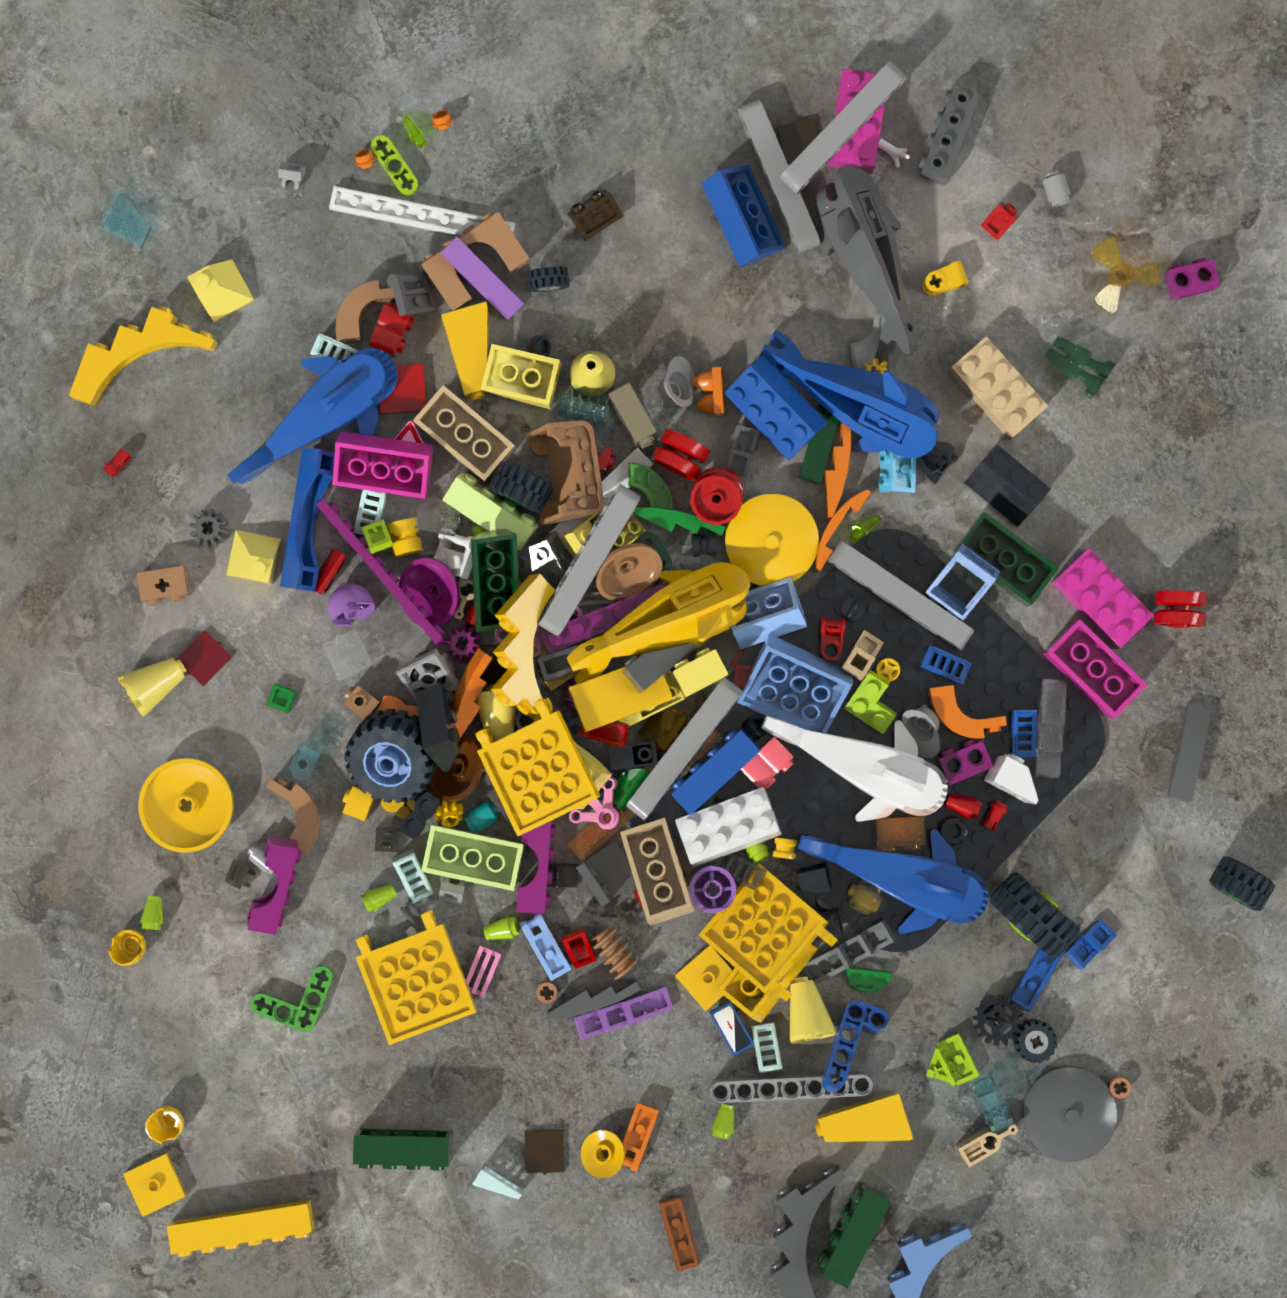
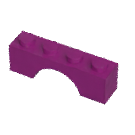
(533, 894)
(266, 912)

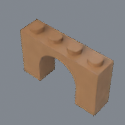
(491, 232)

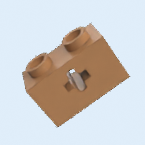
(151, 580)

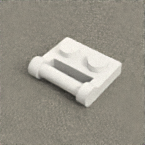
(458, 562)

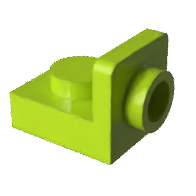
(377, 536)

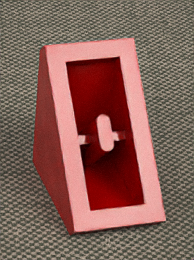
(578, 947)

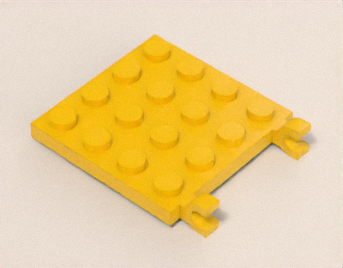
(537, 770)
(765, 932)
(415, 981)

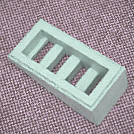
(315, 352)
(364, 500)
(407, 856)
(760, 1059)
(494, 1182)

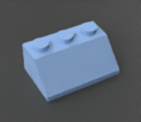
(770, 610)

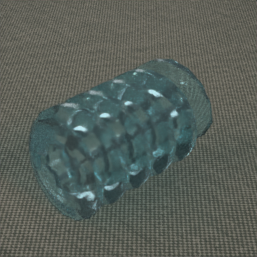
(584, 407)

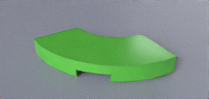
(650, 484)

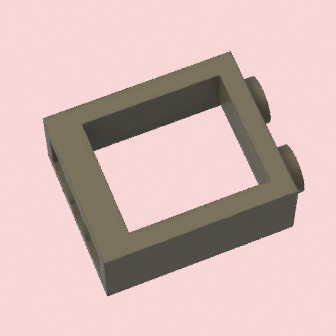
(633, 416)

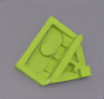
(952, 1061)

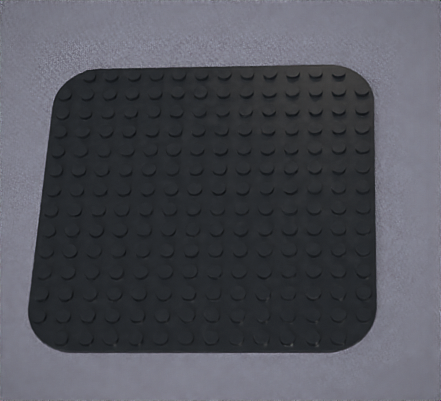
(1002, 678)

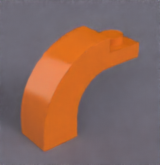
(945, 706)

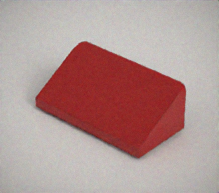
(329, 570)

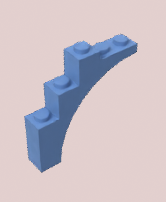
(922, 1258)

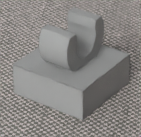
(292, 172)
(452, 893)

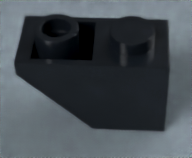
(633, 755)

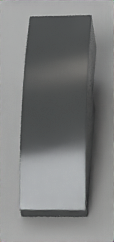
(552, 665)

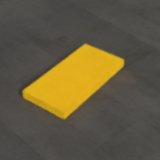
(614, 698)

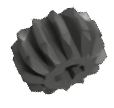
(201, 530)

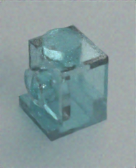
(311, 756)

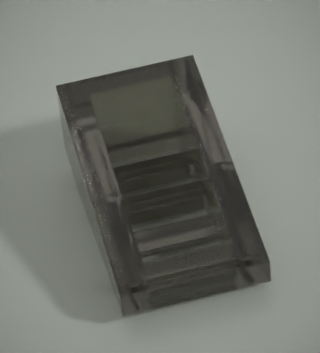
(754, 885)

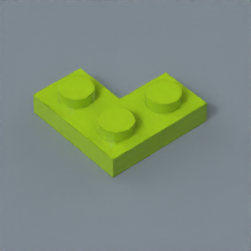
(865, 703)

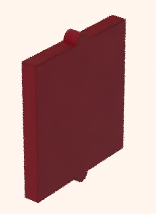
(204, 658)

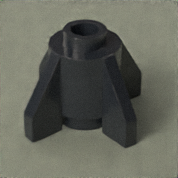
(938, 460)

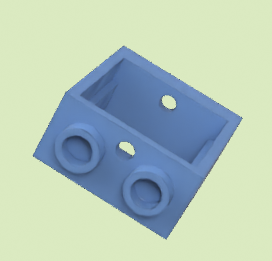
(977, 566)

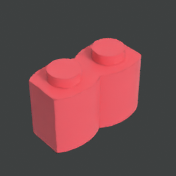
(768, 763)

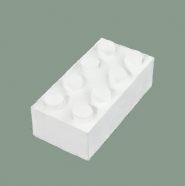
(728, 827)

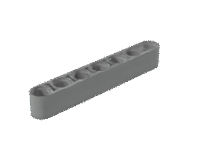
(843, 127)
(773, 165)
(588, 559)
(900, 595)
(684, 748)
(779, 1083)

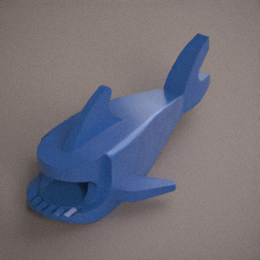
(342, 395)
(869, 403)
(928, 884)

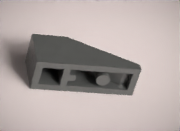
(652, 665)

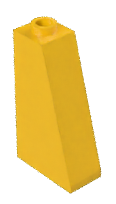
(469, 343)
(869, 1120)

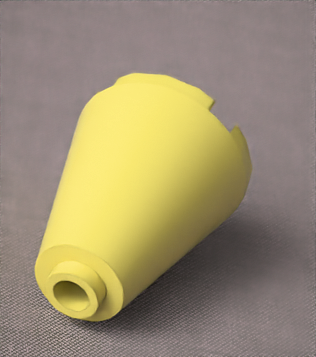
(592, 381)
(152, 683)
(495, 715)
(808, 1013)

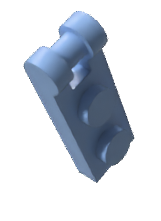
(545, 947)

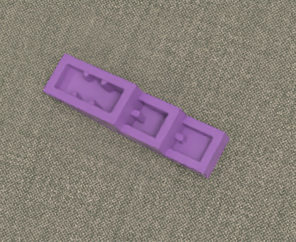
(482, 278)
(623, 1013)

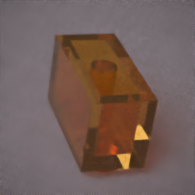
(900, 831)

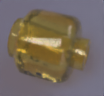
(864, 897)

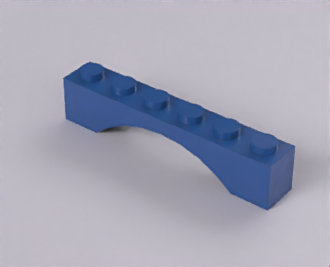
(300, 562)

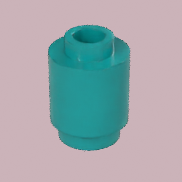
(482, 816)

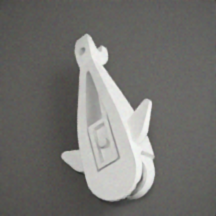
(888, 774)

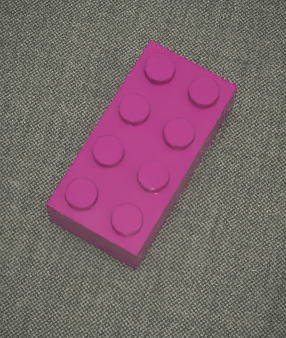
(863, 146)
(382, 464)
(1102, 598)
(1094, 669)

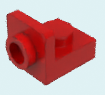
(1000, 220)

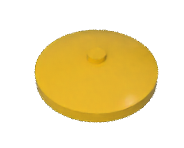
(772, 539)
(186, 805)

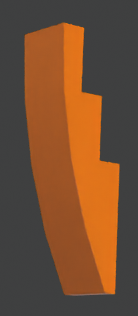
(836, 478)
(469, 689)

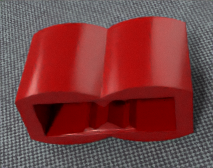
(391, 330)

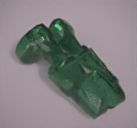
(1075, 360)

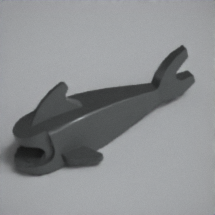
(863, 237)

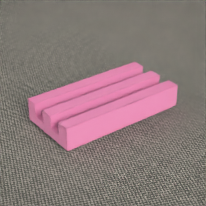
(474, 990)

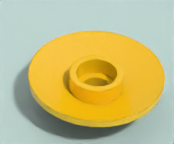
(593, 1157)

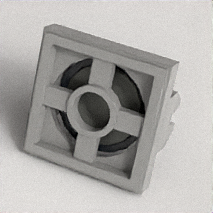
(426, 671)

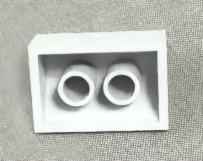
(1013, 778)

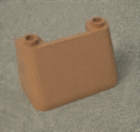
(572, 470)

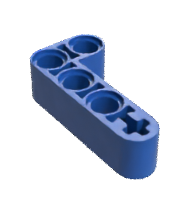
(848, 1047)

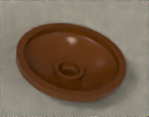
(458, 783)

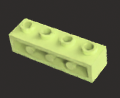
(489, 510)

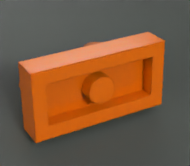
(711, 381)

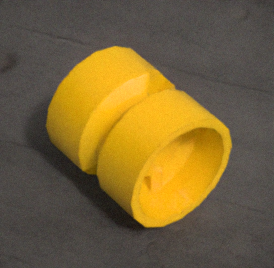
(404, 537)

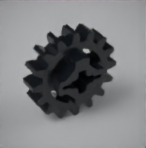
(998, 1030)

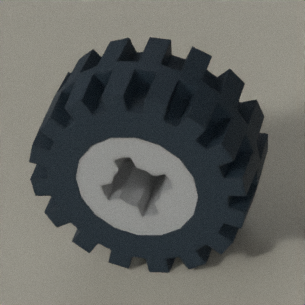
(547, 279)
(1025, 1042)

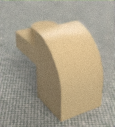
(862, 655)

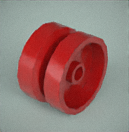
(681, 452)
(719, 482)
(1180, 608)

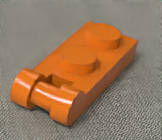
(639, 1133)

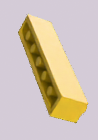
(240, 1227)

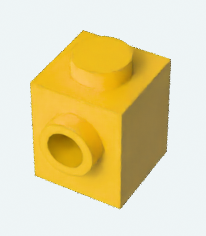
(357, 803)

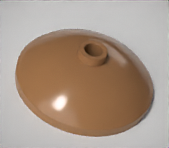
(628, 571)

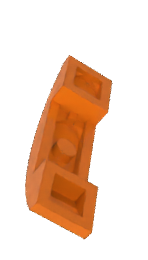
(854, 505)

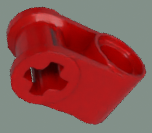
(831, 636)

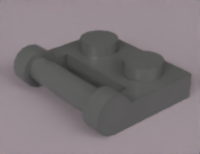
(412, 301)

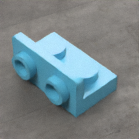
(896, 473)

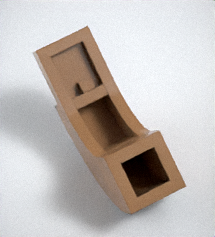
(354, 307)
(306, 809)

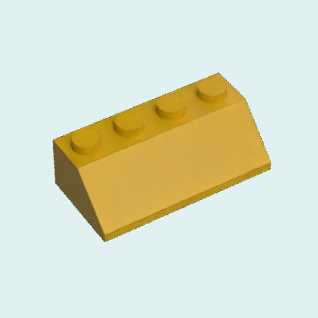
(751, 998)

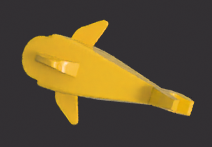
(683, 613)

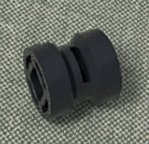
(703, 544)

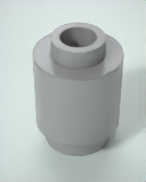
(1056, 189)
(256, 856)

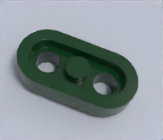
(658, 546)

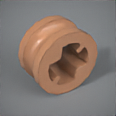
(551, 987)
(1118, 1079)

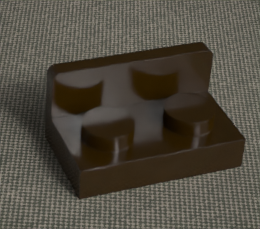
(595, 214)

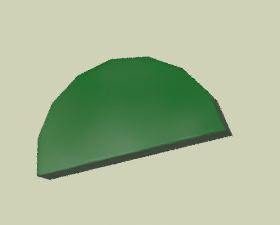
(628, 784)
(867, 979)

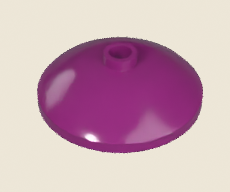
(422, 579)

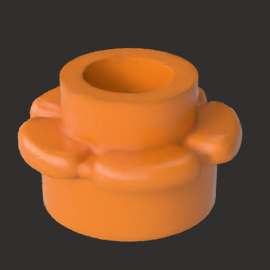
(442, 119)
(364, 158)

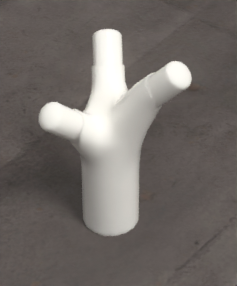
(893, 151)

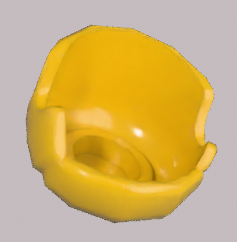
(127, 947)
(164, 1124)

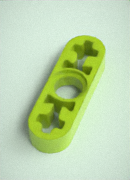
(391, 148)

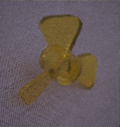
(1109, 256)

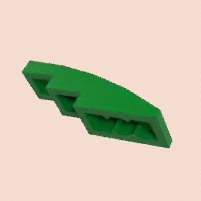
(670, 517)

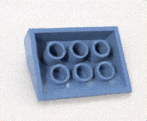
(795, 686)

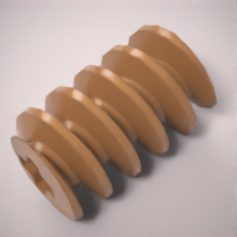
(614, 952)

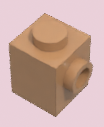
(361, 701)

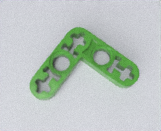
(297, 1011)

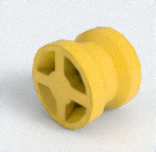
(891, 668)
(785, 848)

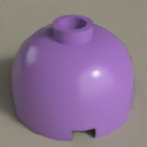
(349, 603)
(712, 889)

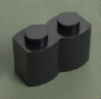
(413, 815)

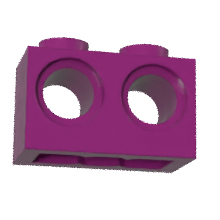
(1193, 283)
(966, 767)

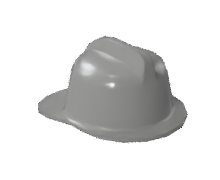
(676, 386)
(923, 727)

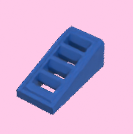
(934, 669)
(1032, 733)

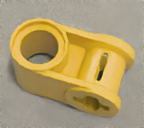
(948, 278)

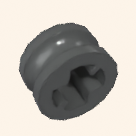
(411, 911)

